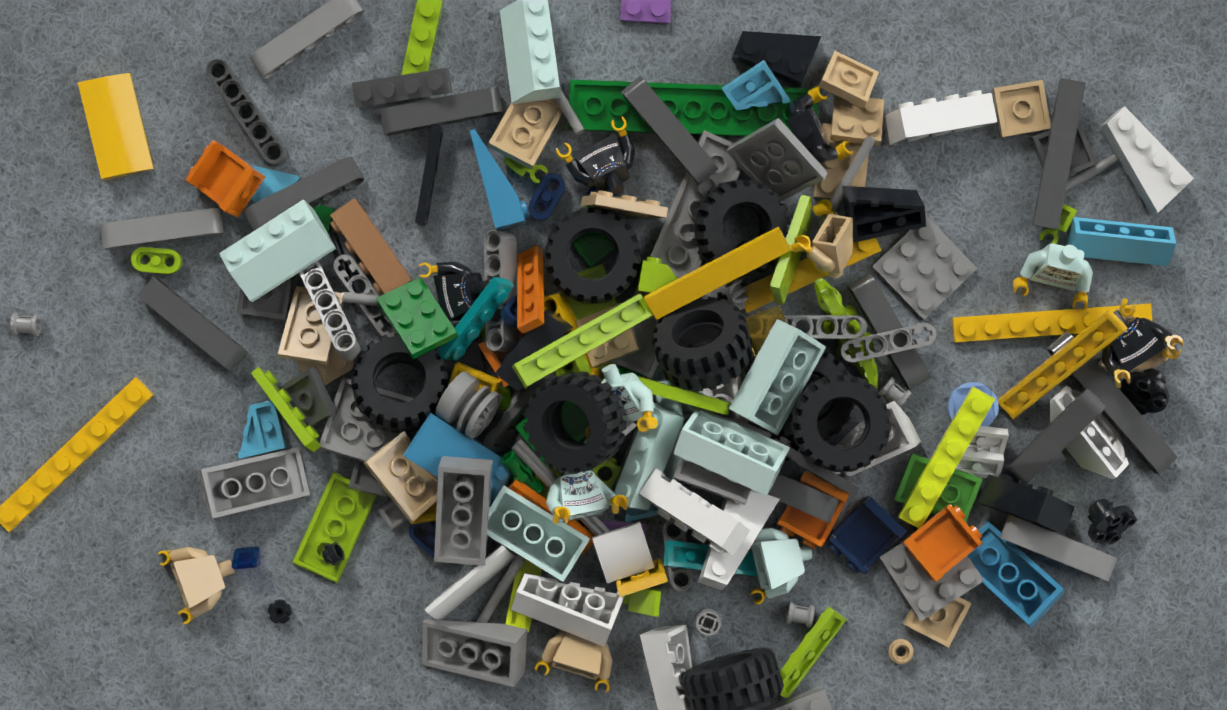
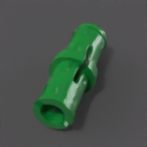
(521, 471)

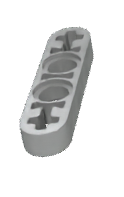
(369, 290)
(888, 345)

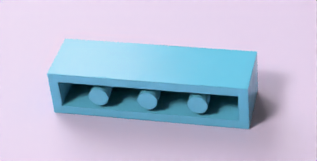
(1122, 241)

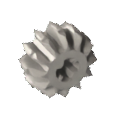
(731, 292)

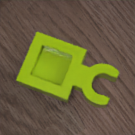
(522, 170)
(1066, 219)

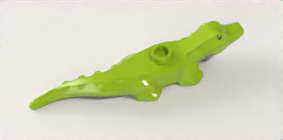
(831, 303)

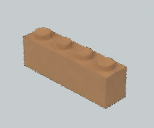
(370, 246)

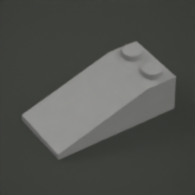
(253, 482)
(463, 510)
(476, 649)

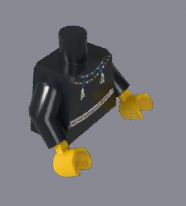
(809, 131)
(603, 163)
(455, 288)
(1136, 346)

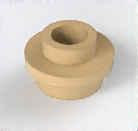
(906, 657)

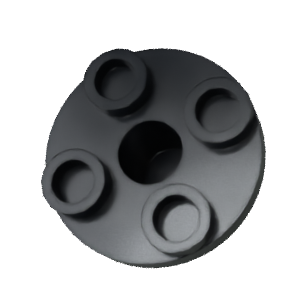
(1146, 391)
(1109, 521)

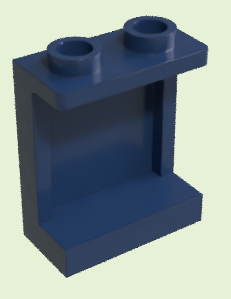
(865, 535)

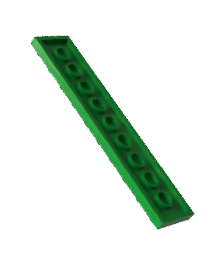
(694, 105)

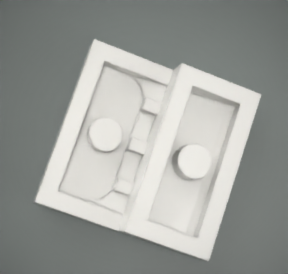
(985, 452)
(623, 552)

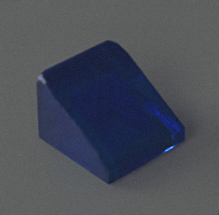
(246, 558)

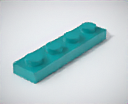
(476, 317)
(692, 557)

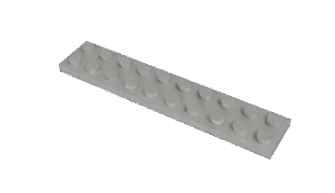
(675, 242)

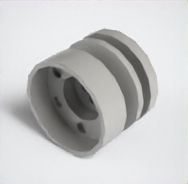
(468, 405)

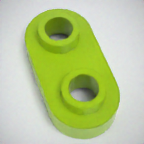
(157, 261)

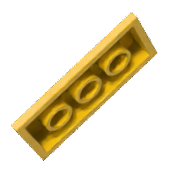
(115, 126)

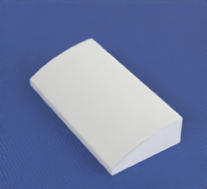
(470, 582)

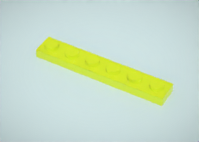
(946, 457)

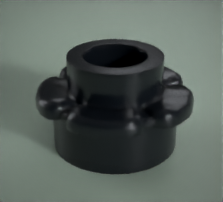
(333, 553)
(279, 605)

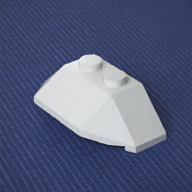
(1098, 445)

